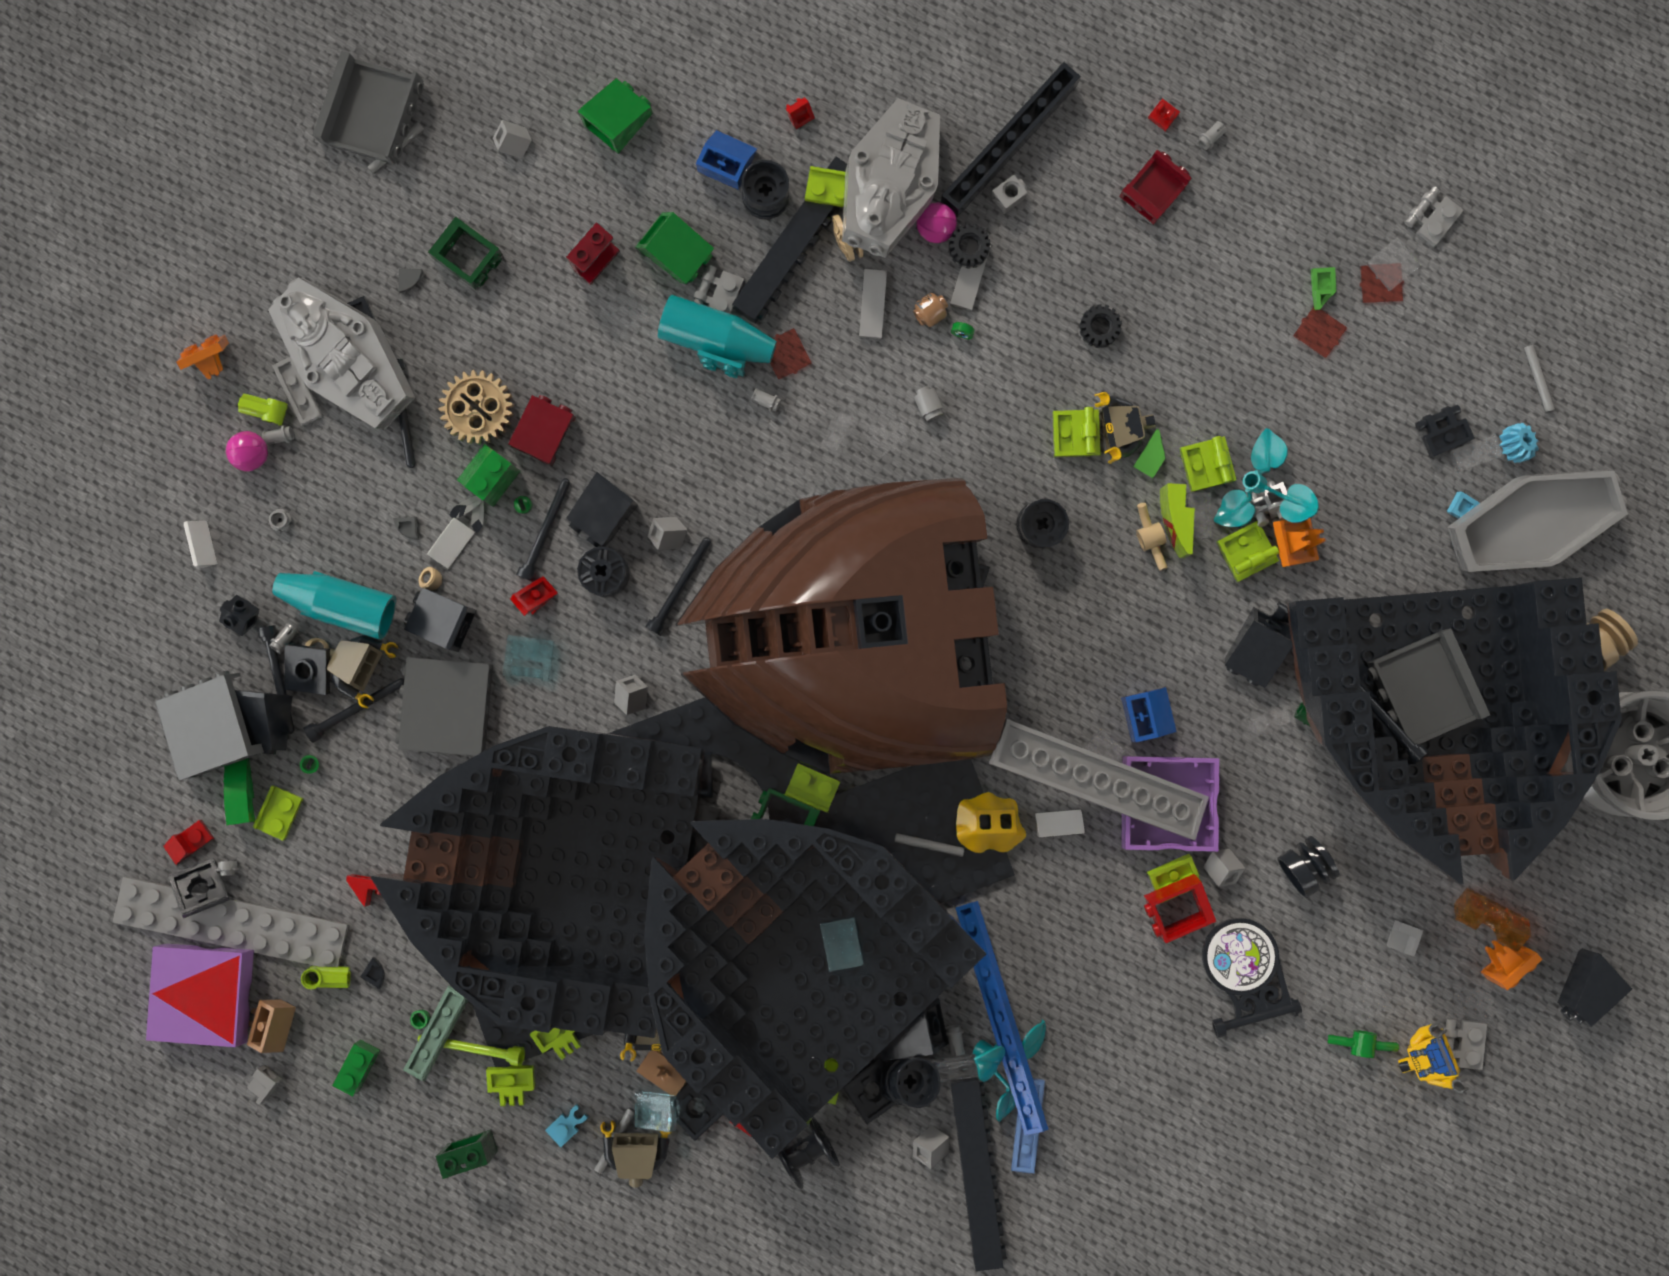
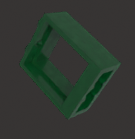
(449, 238)
(765, 800)
(472, 1151)

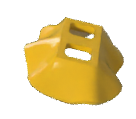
(995, 838)

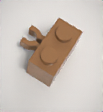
(270, 1025)
(661, 1073)

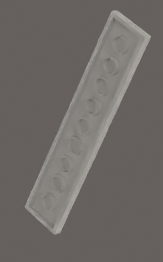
(1099, 780)
(233, 924)

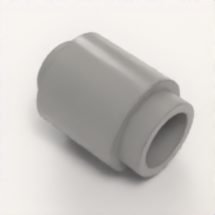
(928, 403)

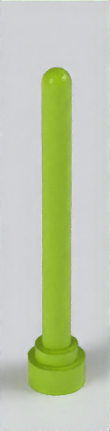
(514, 1055)

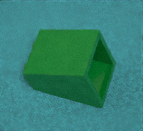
(616, 114)
(675, 247)
(488, 475)

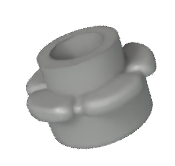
(274, 517)
(227, 868)

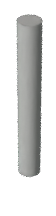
(413, 132)
(1539, 378)
(928, 844)
(622, 1127)

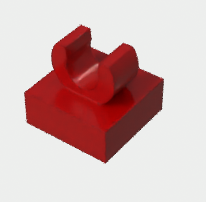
(800, 112)
(1163, 114)

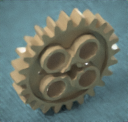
(489, 391)

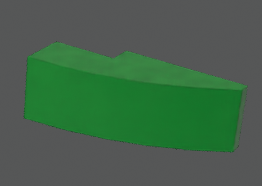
(238, 793)

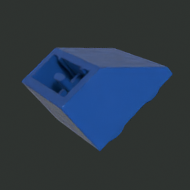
(725, 159)
(1148, 715)

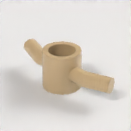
(1151, 536)

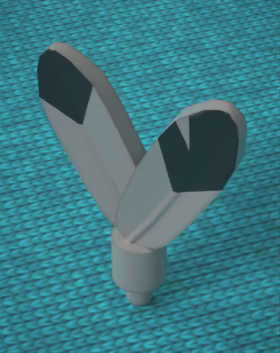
(472, 504)

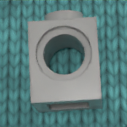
(1002, 200)

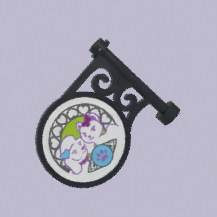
(1241, 961)

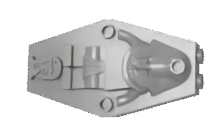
(891, 178)
(341, 353)
(1537, 520)

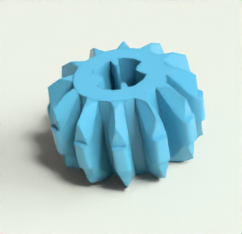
(1518, 443)

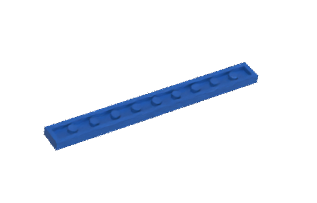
(1003, 1023)

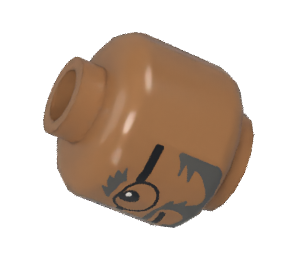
(930, 309)

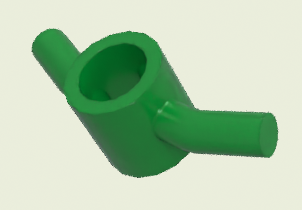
(1363, 1043)

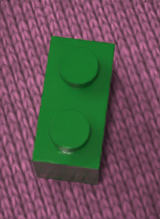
(356, 1068)

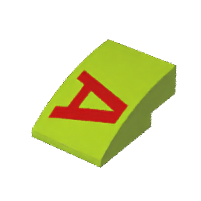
(1177, 518)

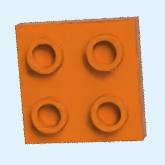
(205, 356)
(1297, 542)
(1509, 965)

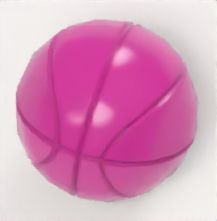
(937, 223)
(246, 451)

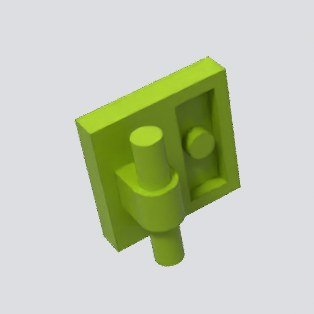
(1076, 433)
(1207, 464)
(1247, 551)

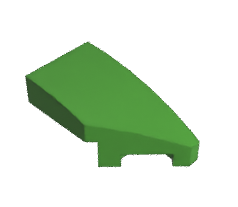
(1323, 285)
(1151, 456)

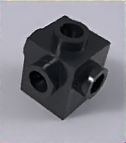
(238, 615)

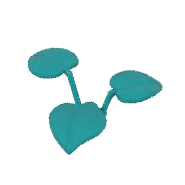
(1298, 503)
(989, 1057)

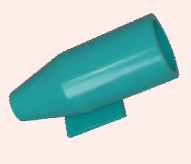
(718, 336)
(338, 602)

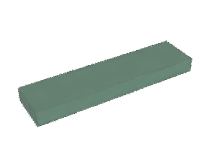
(435, 1034)

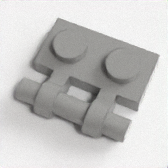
(1439, 221)
(725, 293)
(1471, 1042)

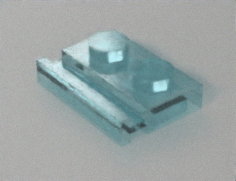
(842, 944)
(655, 1111)

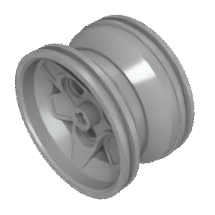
(1636, 760)

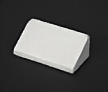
(200, 543)
(450, 543)
(1059, 823)

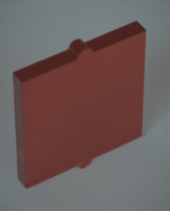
(1375, 291)
(1320, 331)
(789, 354)

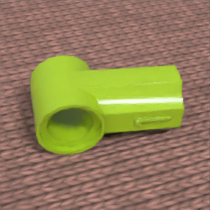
(267, 410)
(328, 977)

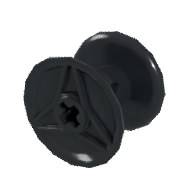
(818, 1145)

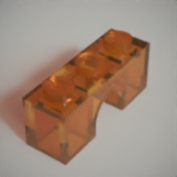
(1508, 925)

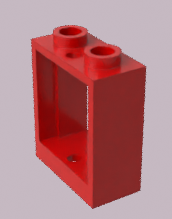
(1186, 925)

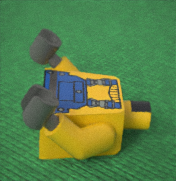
(1433, 1059)

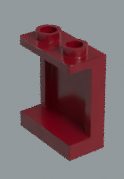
(1156, 186)
(593, 253)
(542, 429)

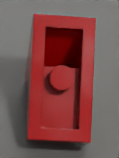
(533, 596)
(187, 842)
(362, 887)

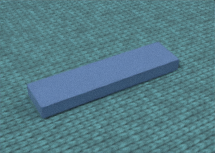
(1026, 1146)

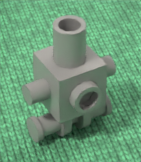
(1268, 504)

